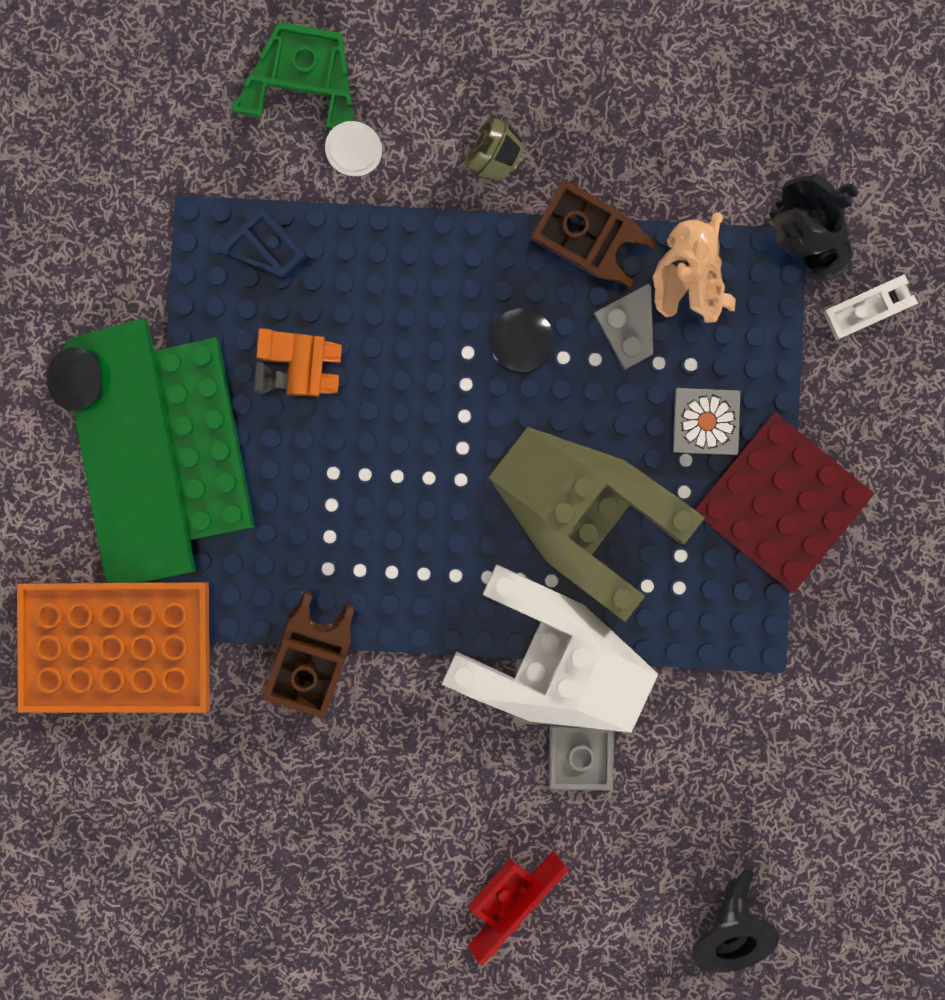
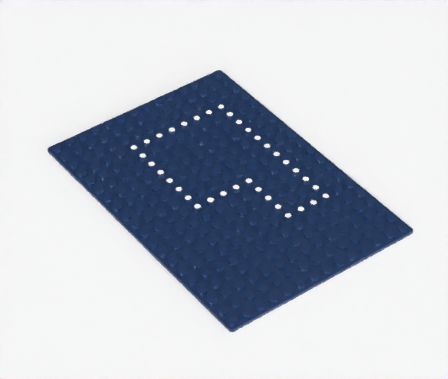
(388, 481)

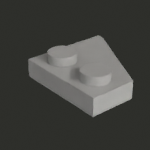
(629, 326)

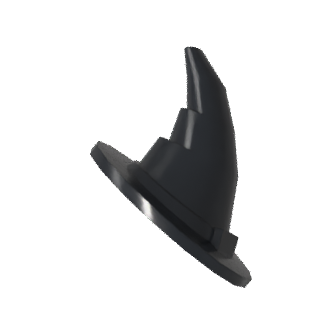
(736, 936)

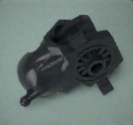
(815, 234)

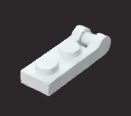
(869, 307)

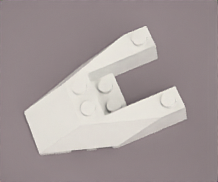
(572, 669)

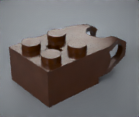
(600, 235)
(311, 648)

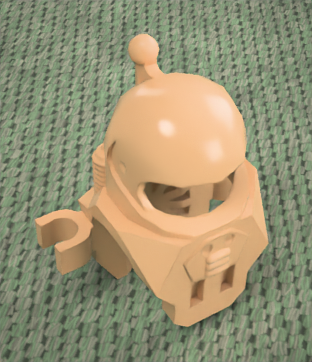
(698, 245)

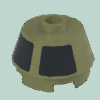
(495, 150)

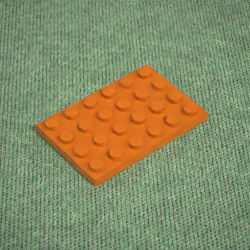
(113, 647)

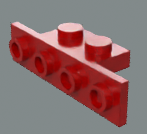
(509, 900)

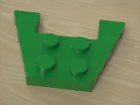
(302, 62)

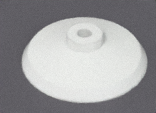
(353, 148)

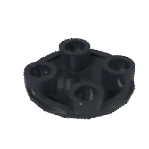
(522, 340)
(74, 378)

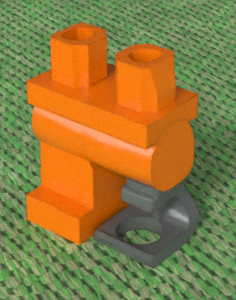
(305, 360)

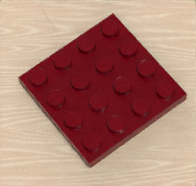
(783, 502)

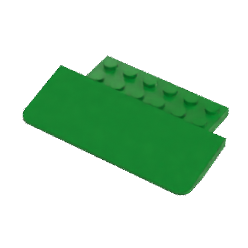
(159, 452)

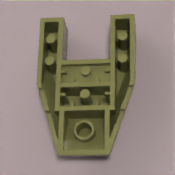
(571, 501)

